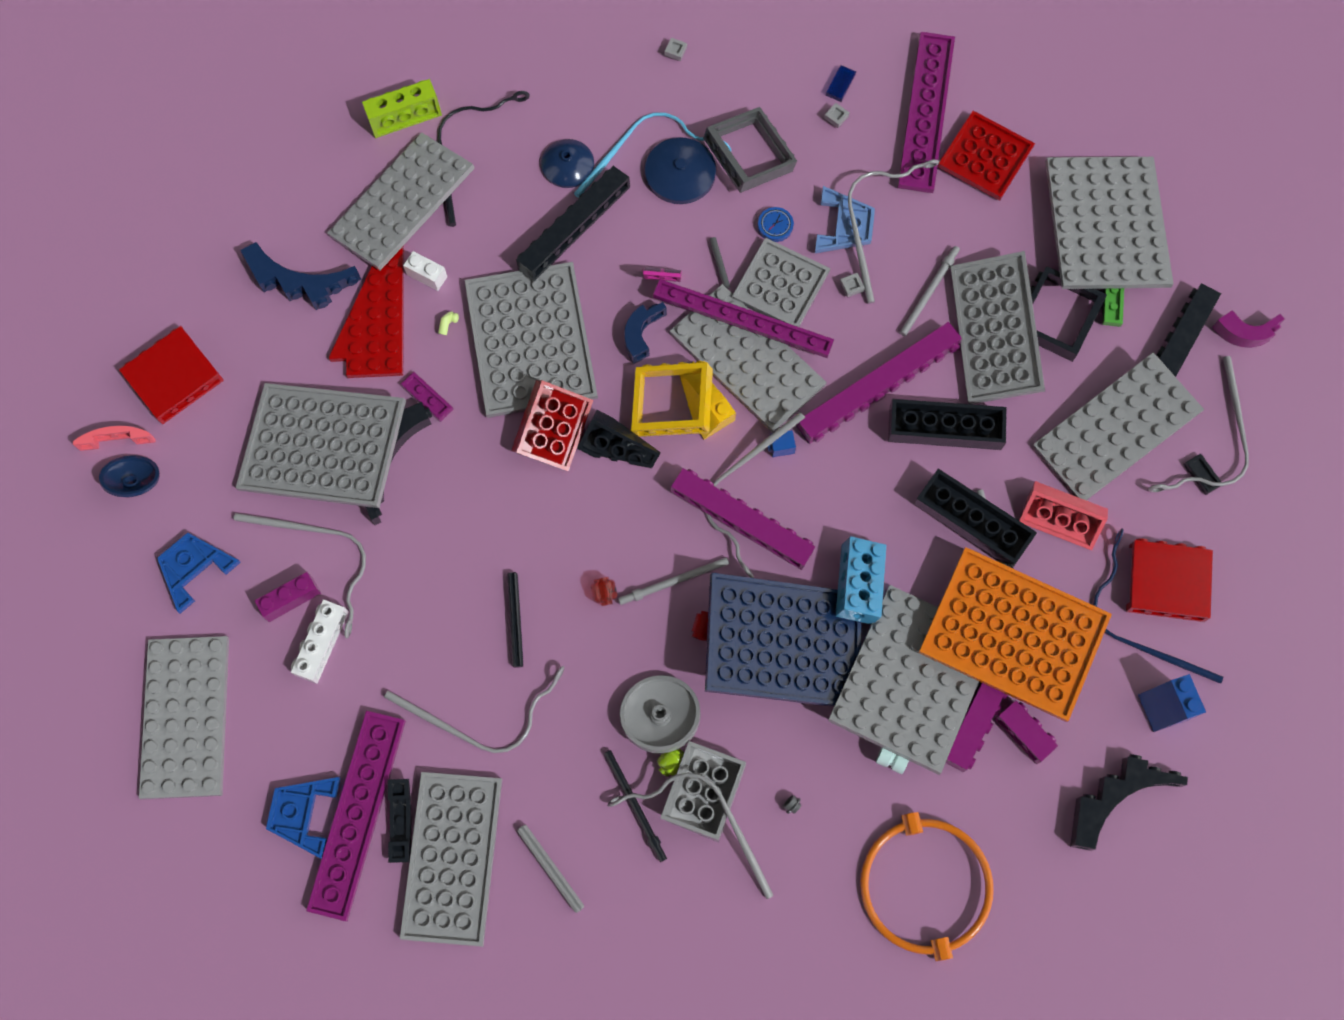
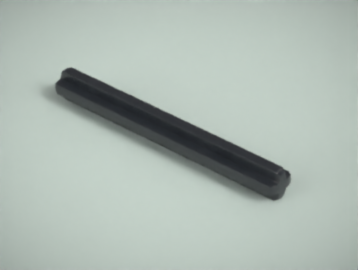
(515, 620)

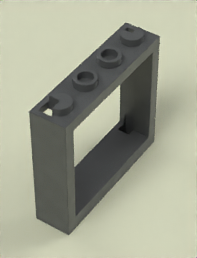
(729, 163)

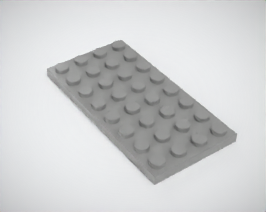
(400, 201)
(997, 328)
(752, 367)
(1118, 427)
(184, 718)
(451, 859)

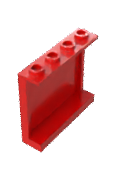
(171, 375)
(1170, 580)

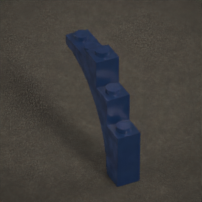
(295, 284)

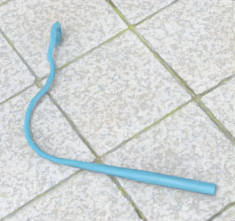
(612, 152)

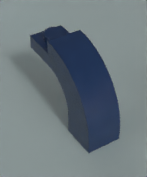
(637, 322)

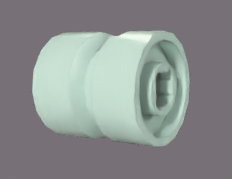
(888, 758)

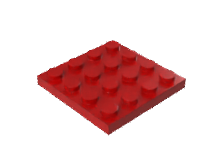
(986, 155)

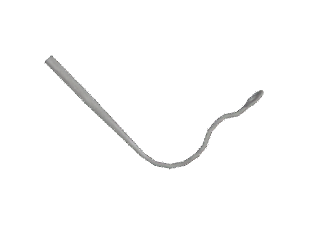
(860, 253)
(1238, 414)
(764, 444)
(291, 525)
(437, 722)
(742, 841)

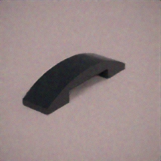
(400, 820)

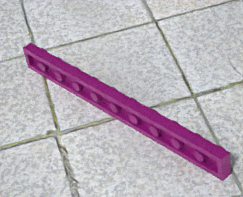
(743, 318)

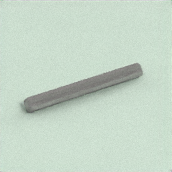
(550, 868)

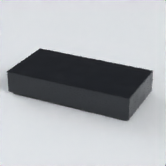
(1200, 468)

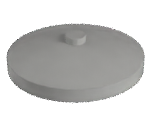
(660, 714)

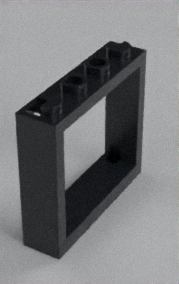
(1053, 344)

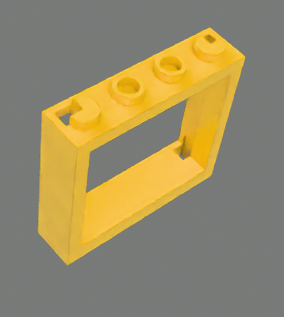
(672, 427)

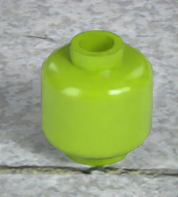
(670, 762)

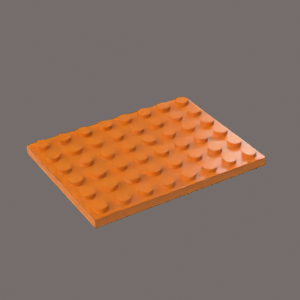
(1015, 634)

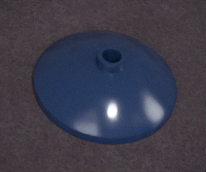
(567, 171)
(129, 476)

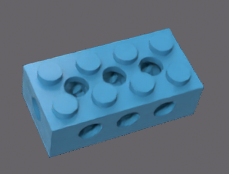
(861, 580)

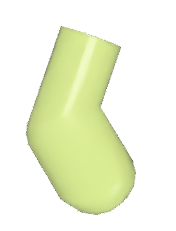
(446, 320)

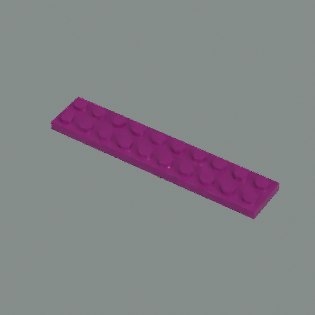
(926, 110)
(356, 816)

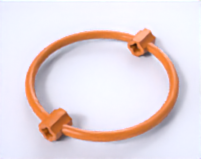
(940, 947)

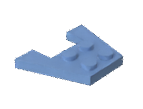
(844, 233)

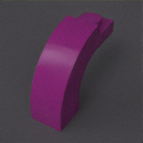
(1238, 333)

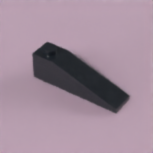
(613, 440)

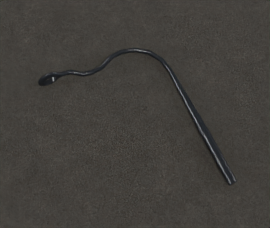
(449, 202)

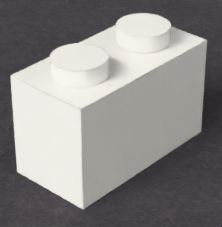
(425, 271)

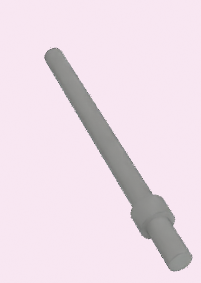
(947, 262)
(638, 594)

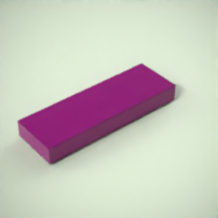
(429, 397)

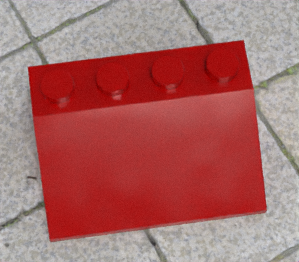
(552, 425)

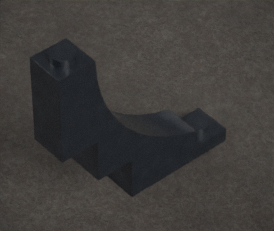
(412, 421)

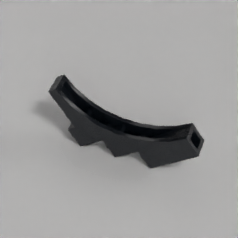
(1093, 812)

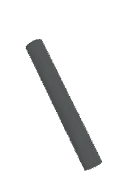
(719, 262)

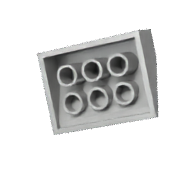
(693, 802)

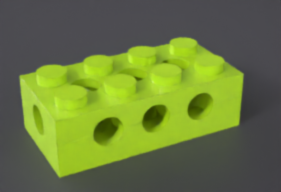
(402, 114)

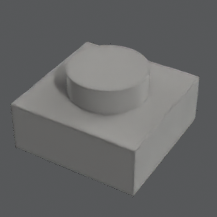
(675, 49)
(836, 115)
(852, 285)

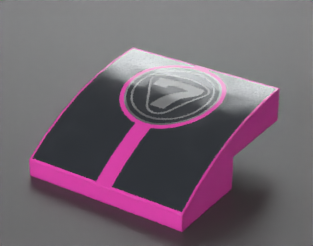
(662, 273)

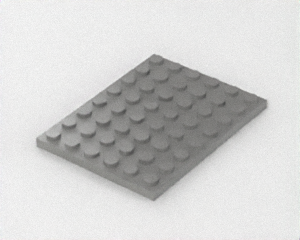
(1108, 223)
(527, 335)
(321, 445)
(901, 695)

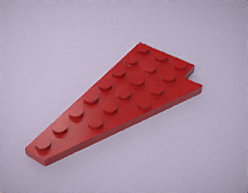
(375, 327)

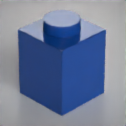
(783, 446)

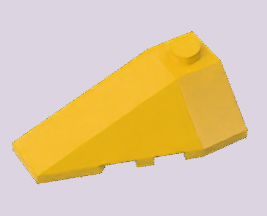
(721, 410)

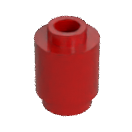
(700, 626)

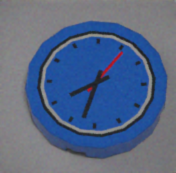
(775, 224)

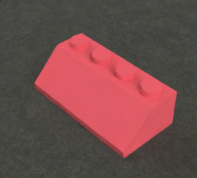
(1063, 515)

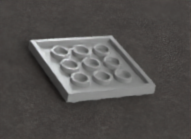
(781, 283)

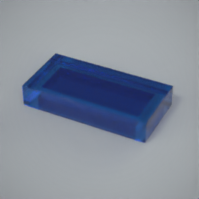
(841, 83)

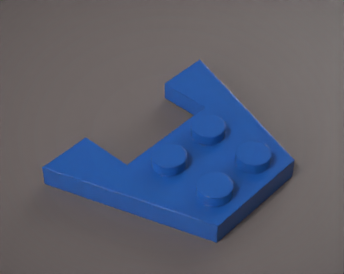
(186, 561)
(293, 810)

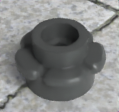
(792, 804)

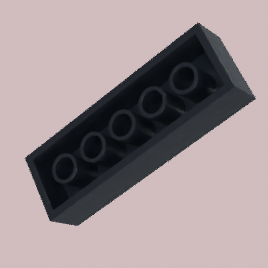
(947, 424)
(975, 518)

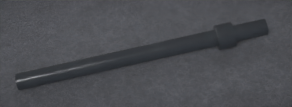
(653, 841)

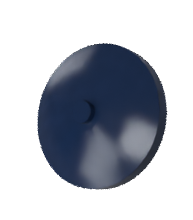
(680, 170)

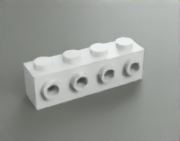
(319, 641)

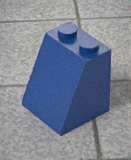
(1172, 703)

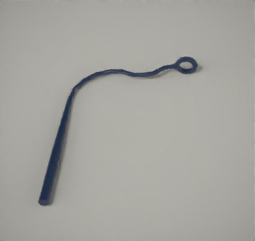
(1168, 658)

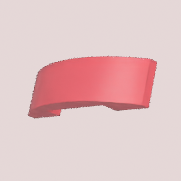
(91, 439)

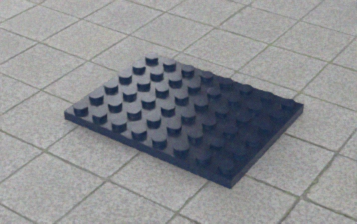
(777, 641)

